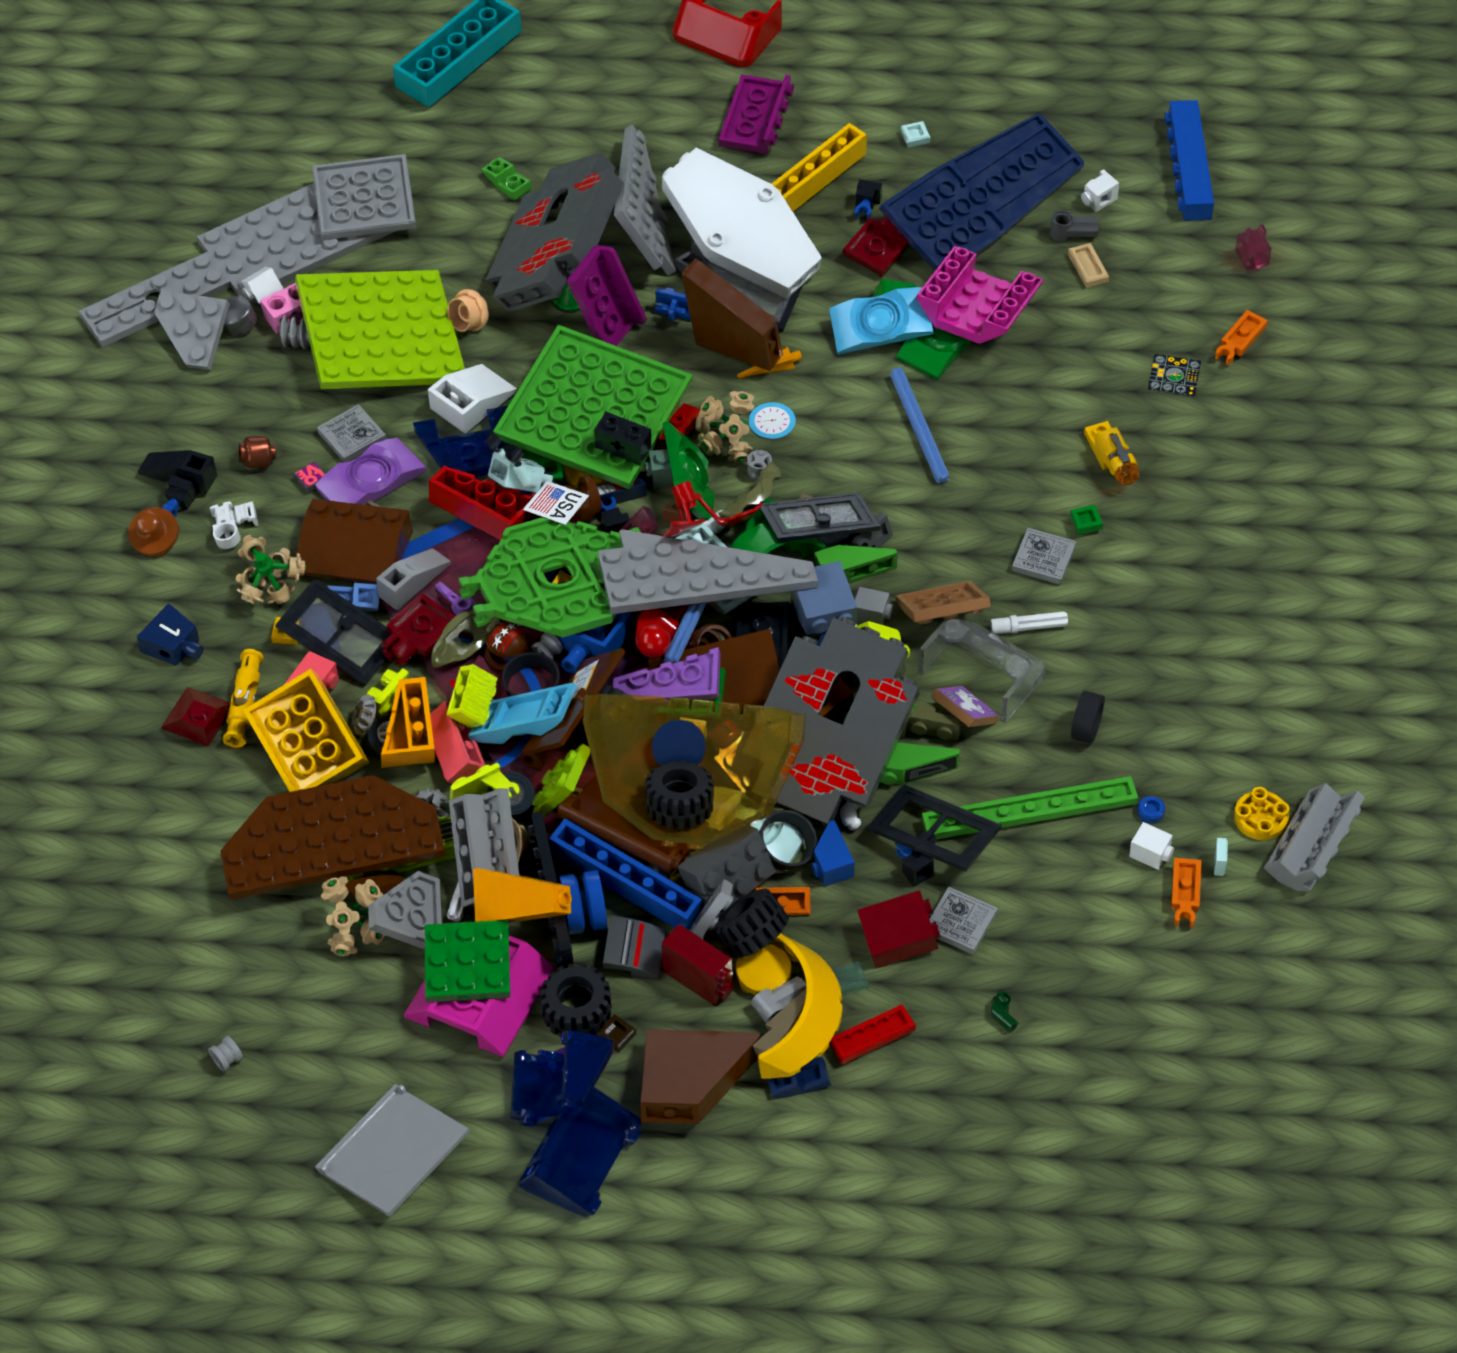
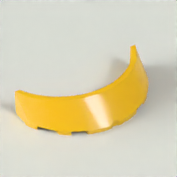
(817, 1021)

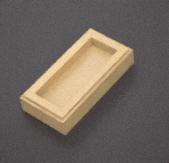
(1088, 265)

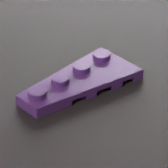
(690, 678)

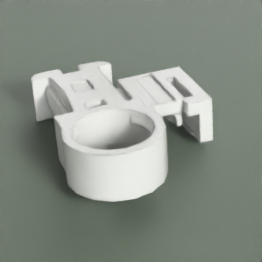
(227, 521)

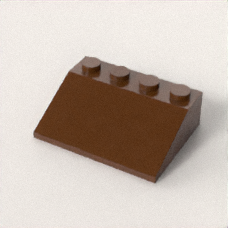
(352, 540)

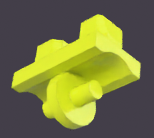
(385, 698)

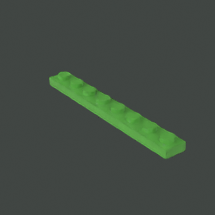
(1041, 806)

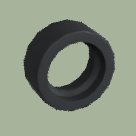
(1087, 717)

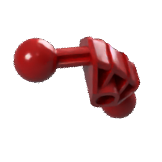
(657, 630)

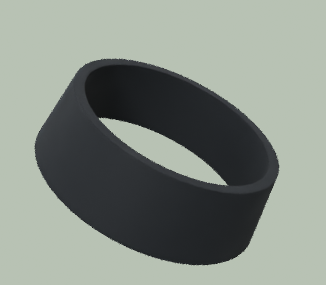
(526, 660)
(804, 827)

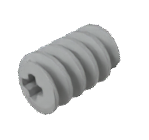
(294, 333)

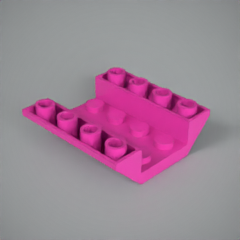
(972, 301)
(491, 1020)

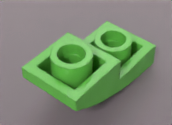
(506, 179)

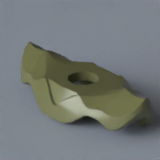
(754, 493)
(449, 647)

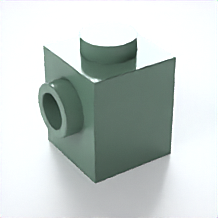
(659, 469)

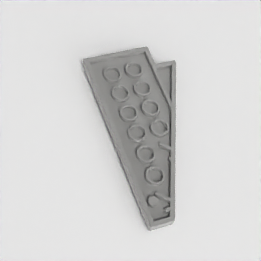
(639, 204)

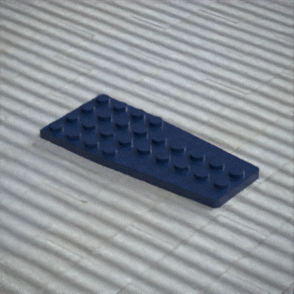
(983, 190)

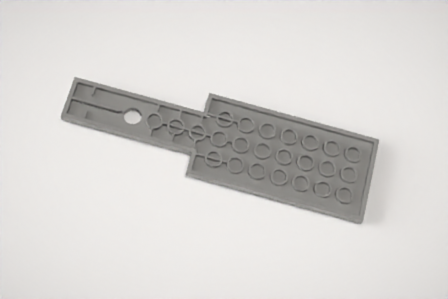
(273, 236)

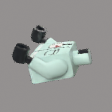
(512, 470)

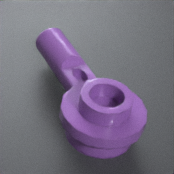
(458, 604)

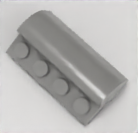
(482, 837)
(1313, 837)

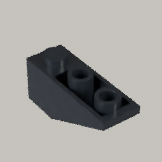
(185, 464)

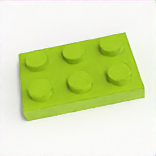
(561, 780)

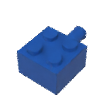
(595, 641)

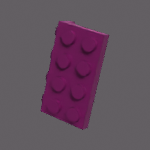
(756, 114)
(605, 295)

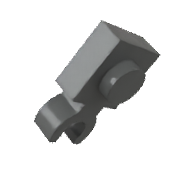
(875, 538)

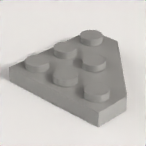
(193, 325)
(407, 909)

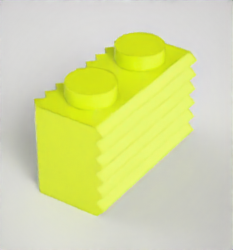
(472, 696)

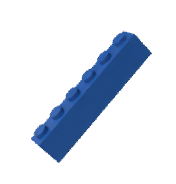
(1190, 160)
(625, 875)

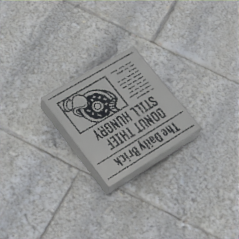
(351, 433)
(1044, 556)
(963, 919)

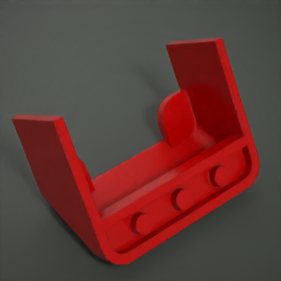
(725, 35)

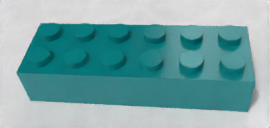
(456, 50)

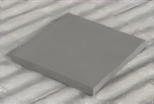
(363, 197)

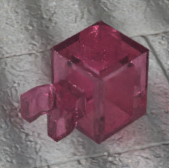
(1253, 248)

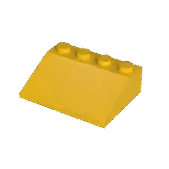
(305, 734)

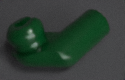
(1000, 1011)

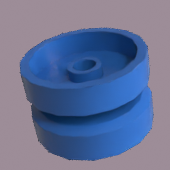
(585, 902)

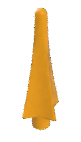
(785, 363)

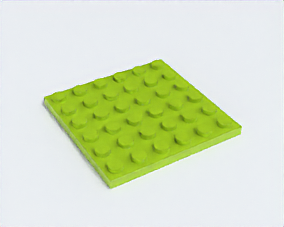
(378, 328)

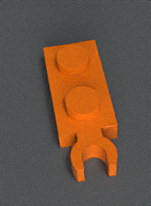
(1241, 336)
(1186, 889)

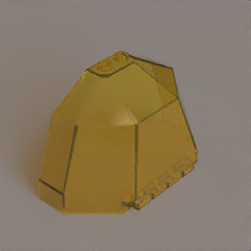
(743, 753)

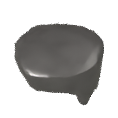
(240, 316)

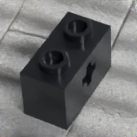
(623, 438)

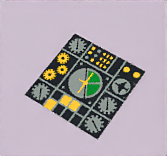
(1174, 375)

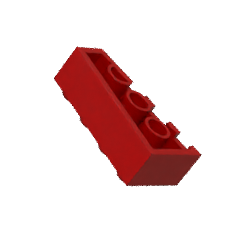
(479, 502)

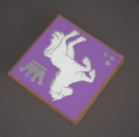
(965, 706)

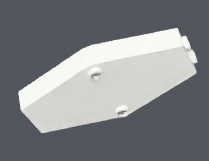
(741, 222)

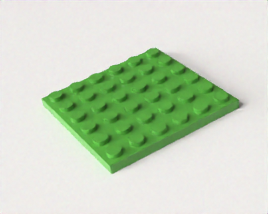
(572, 390)

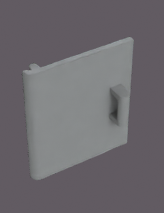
(392, 1150)

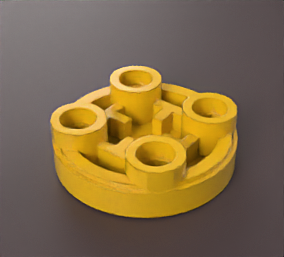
(1261, 814)
(763, 970)

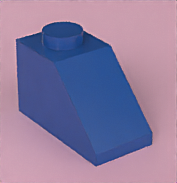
(832, 857)

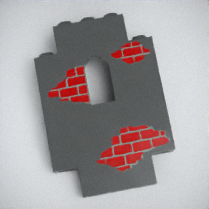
(540, 257)
(850, 757)

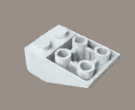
(467, 394)

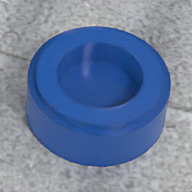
(1151, 809)

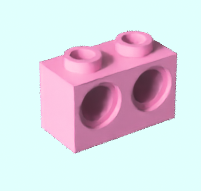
(282, 304)

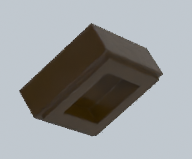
(618, 1031)

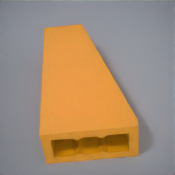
(517, 897)

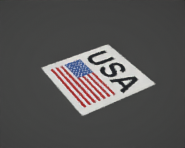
(556, 502)

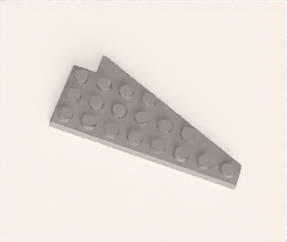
(678, 572)

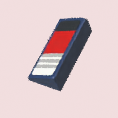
(620, 493)

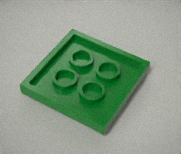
(467, 961)

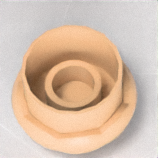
(468, 311)

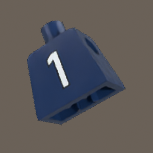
(170, 637)

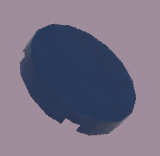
(678, 742)

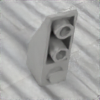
(410, 576)

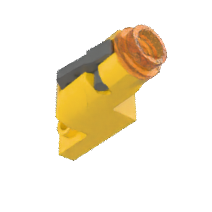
(1112, 452)

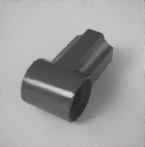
(1066, 225)

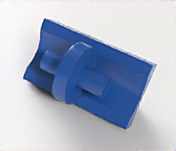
(671, 304)

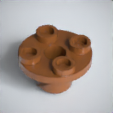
(153, 531)

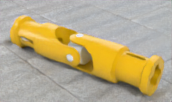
(244, 695)

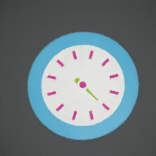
(772, 420)

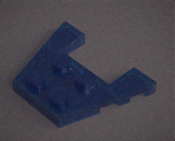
(464, 451)

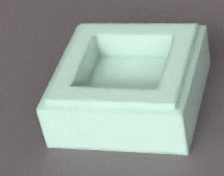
(915, 134)
(1220, 856)

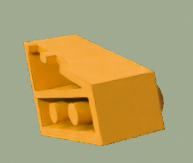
(410, 728)

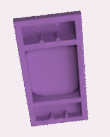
(372, 474)

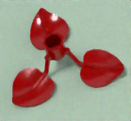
(686, 500)

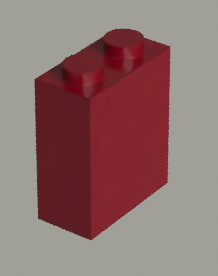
(899, 928)
(697, 965)

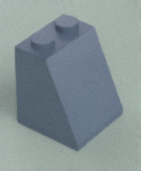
(829, 600)

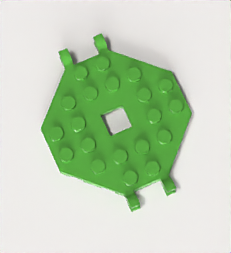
(516, 581)

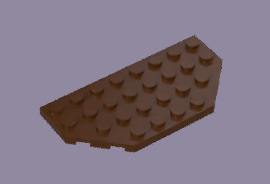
(329, 835)

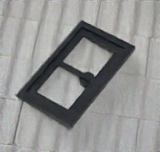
(927, 840)

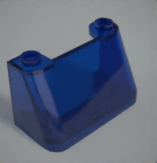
(558, 1079)
(580, 1154)

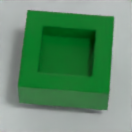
(1086, 519)

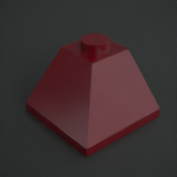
(197, 716)

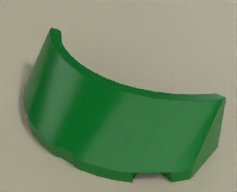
(762, 540)

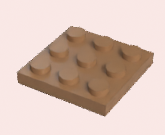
(943, 602)

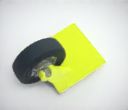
(489, 779)

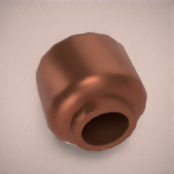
(256, 452)

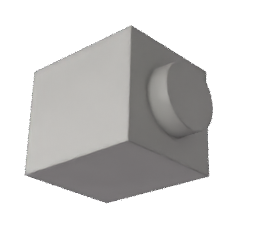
(872, 606)

